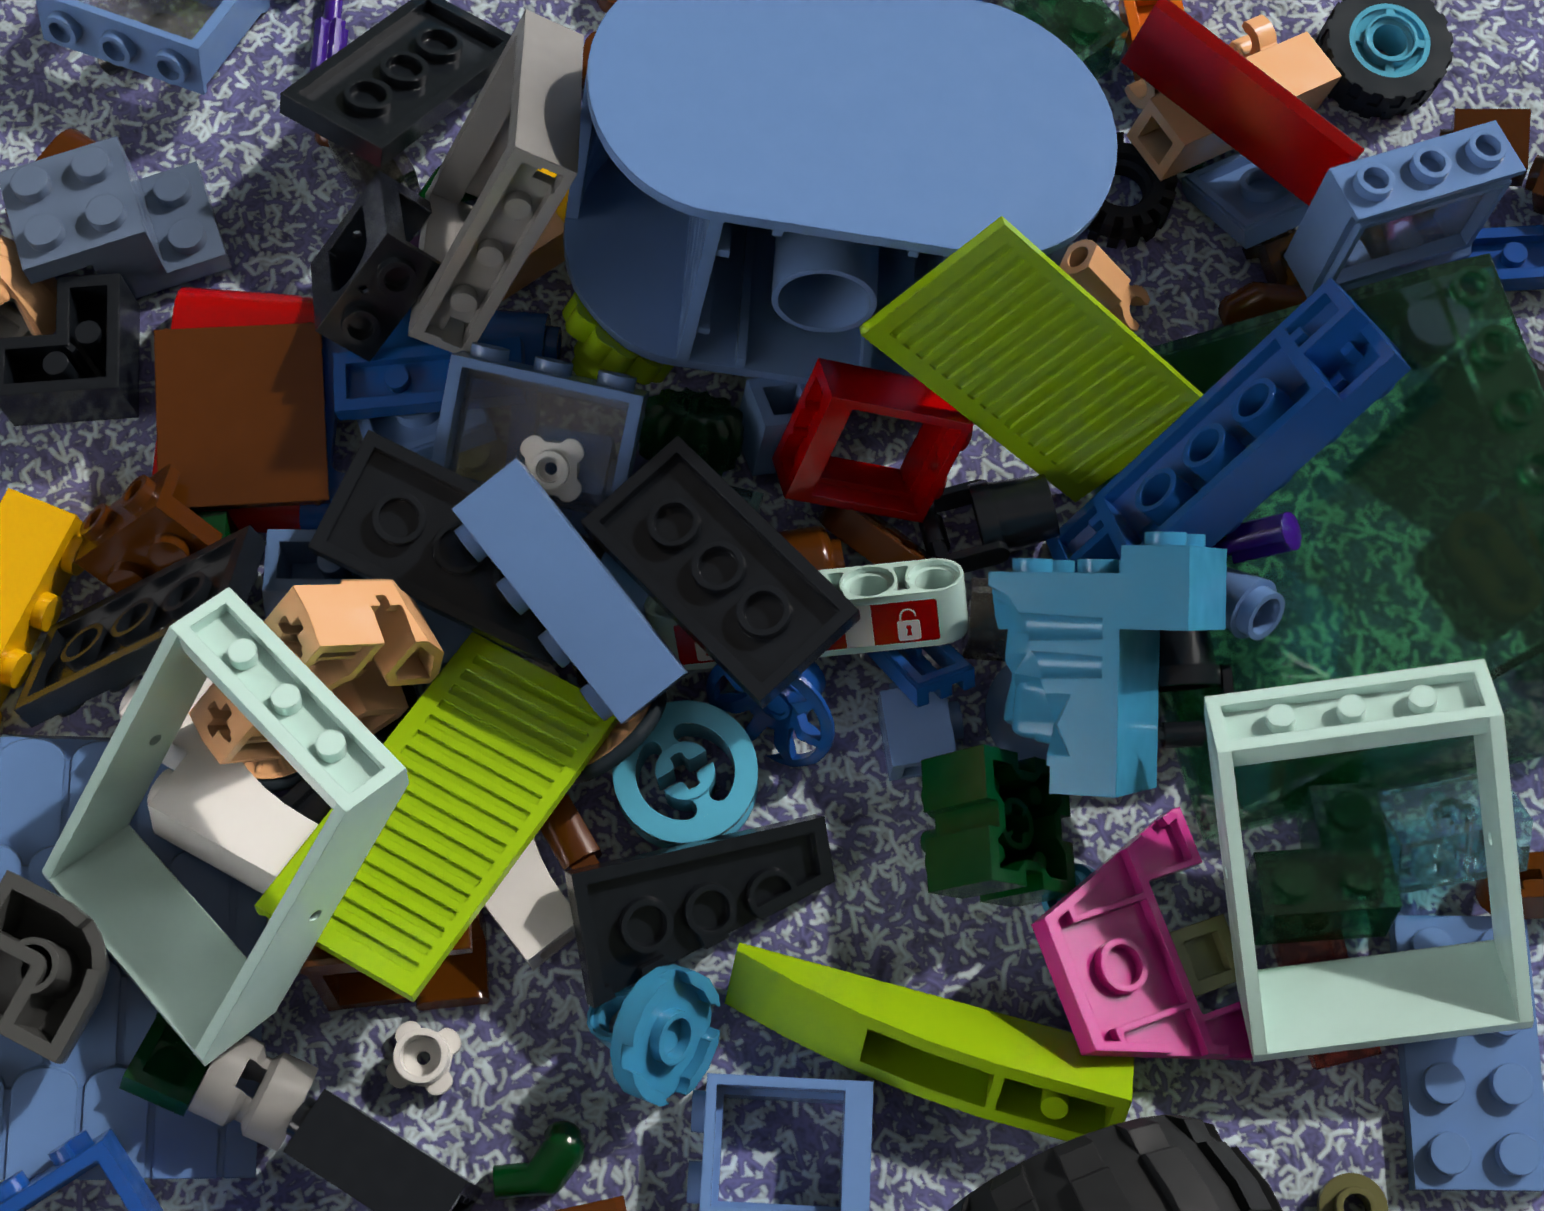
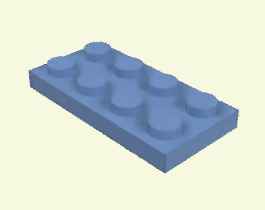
(1474, 1098)

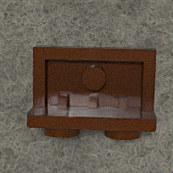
(141, 532)

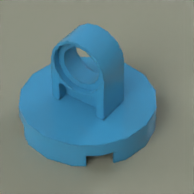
(660, 1034)

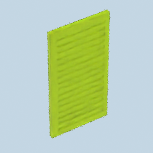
(1032, 360)
(485, 770)

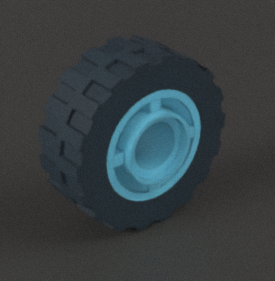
(1382, 84)

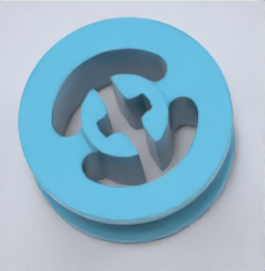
(712, 816)

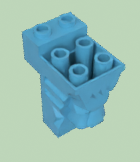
(1090, 653)

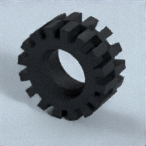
(1144, 217)

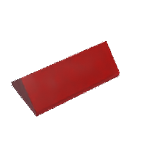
(1237, 101)

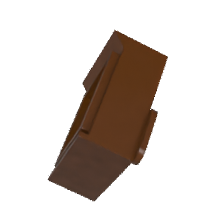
(457, 982)

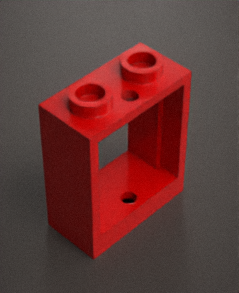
(831, 393)

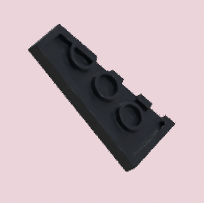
(688, 898)

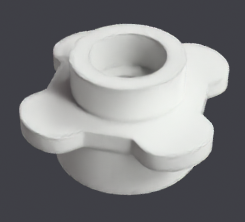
(564, 455)
(410, 1043)

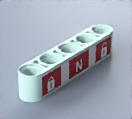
(897, 603)

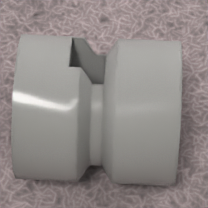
(279, 1095)

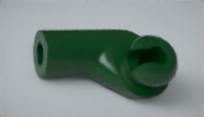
(548, 1168)

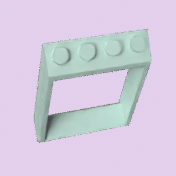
(142, 910)
(1392, 994)

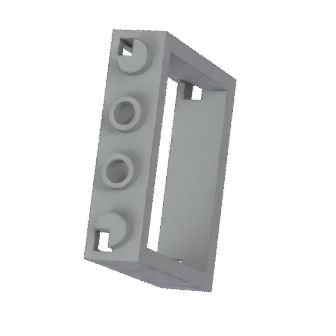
(517, 125)

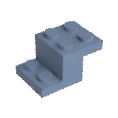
(96, 212)

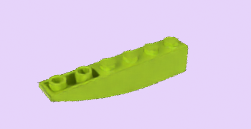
(935, 1045)

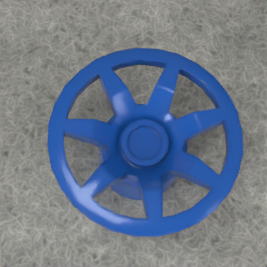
(783, 714)

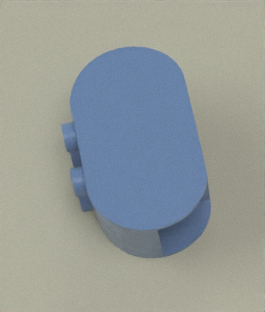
(807, 161)

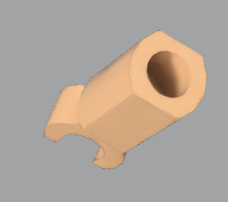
(1104, 280)

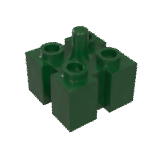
(995, 828)

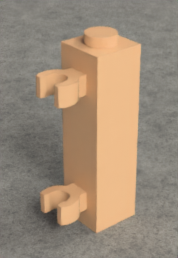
(1176, 141)

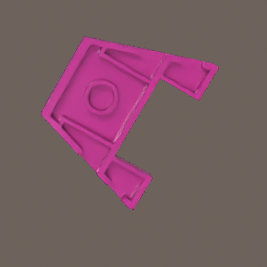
(1121, 966)

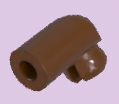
(1258, 299)

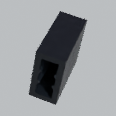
(373, 1160)

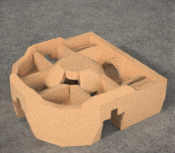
(356, 638)

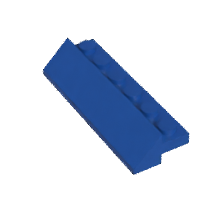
(1244, 432)

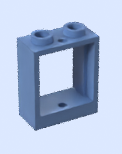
(856, 1135)

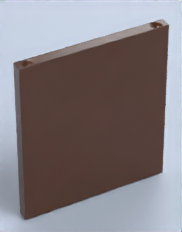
(242, 415)

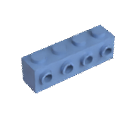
(569, 592)

